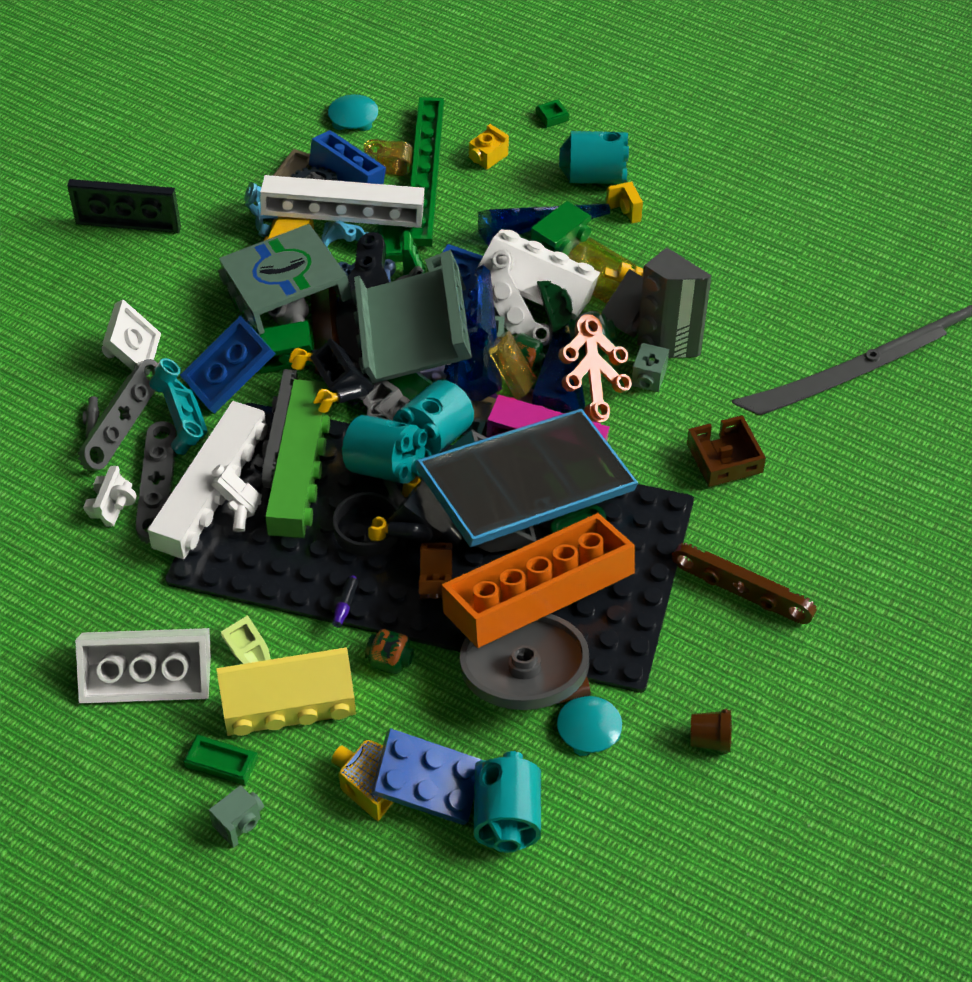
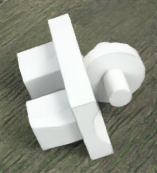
(112, 495)

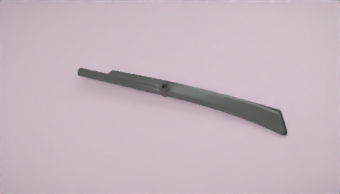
(798, 390)

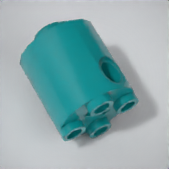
(595, 157)
(440, 410)
(383, 448)
(507, 802)

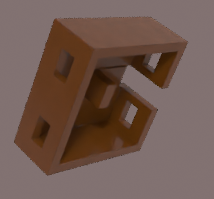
(727, 458)

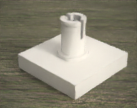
(130, 336)

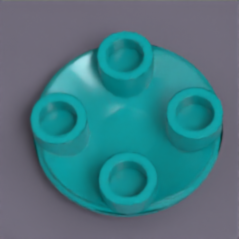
(353, 112)
(589, 725)

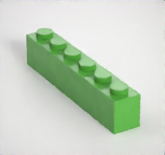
(298, 462)

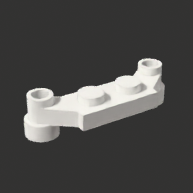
(510, 302)

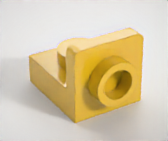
(627, 198)

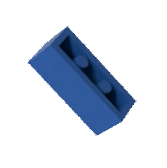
(345, 160)

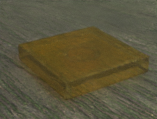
(512, 365)

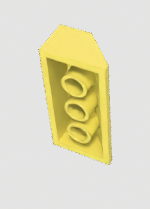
(286, 691)

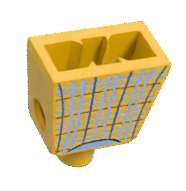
(359, 774)

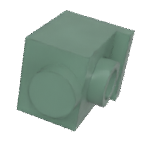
(236, 814)

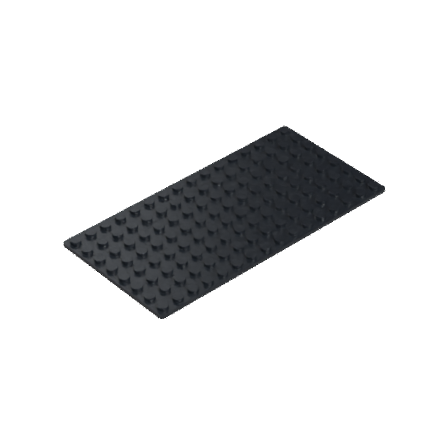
(310, 572)

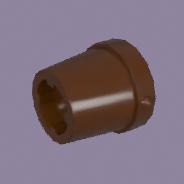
(712, 730)

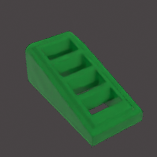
(410, 254)

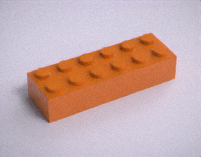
(538, 579)

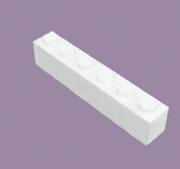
(342, 201)
(194, 498)

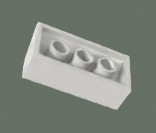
(539, 264)
(143, 665)

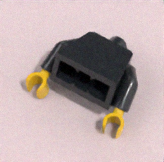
(338, 371)
(417, 518)

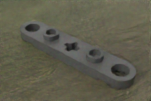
(279, 408)
(110, 429)
(157, 463)

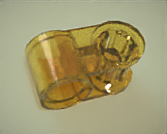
(391, 154)

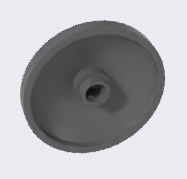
(527, 666)

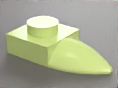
(246, 641)

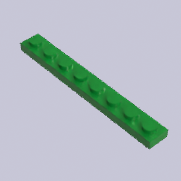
(426, 164)

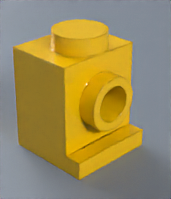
(489, 147)

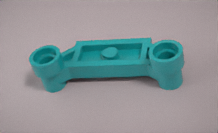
(181, 404)

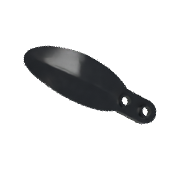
(372, 250)

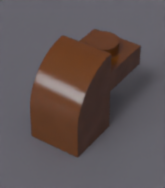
(434, 568)

